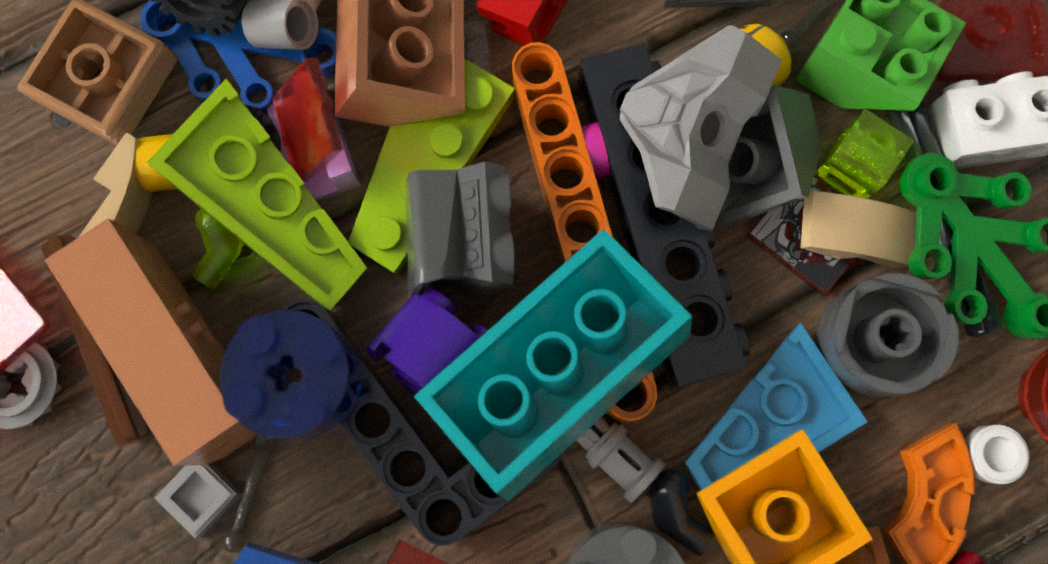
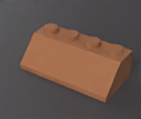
(399, 60)

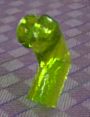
(221, 250)

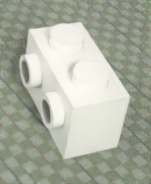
(992, 120)

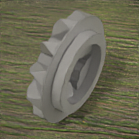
(41, 384)

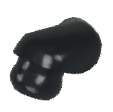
(671, 512)

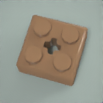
(79, 47)

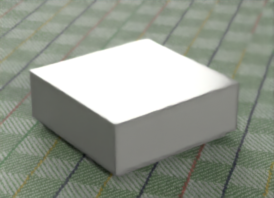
(198, 497)

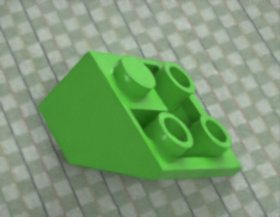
(881, 54)

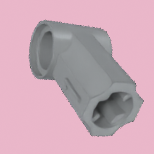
(281, 23)

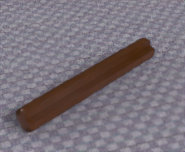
(119, 410)

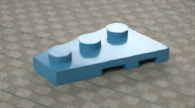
(786, 395)

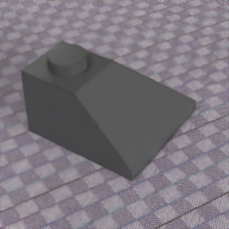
(772, 157)

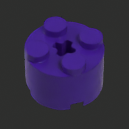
(423, 339)

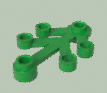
(974, 241)

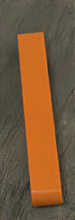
(562, 152)

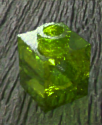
(864, 156)

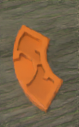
(936, 500)

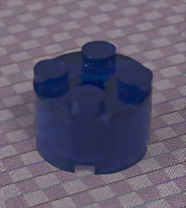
(256, 370)

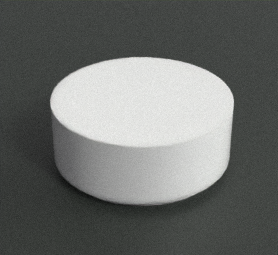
(997, 454)

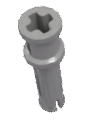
(619, 457)

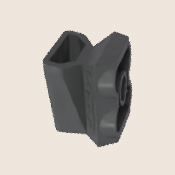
(459, 230)

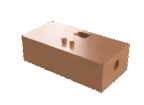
(151, 340)

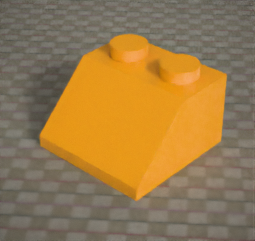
(783, 509)

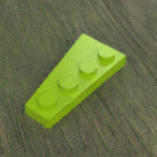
(424, 145)
(247, 186)

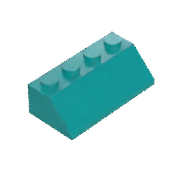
(555, 364)

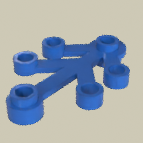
(231, 50)

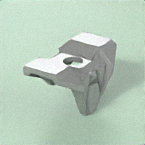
(692, 117)

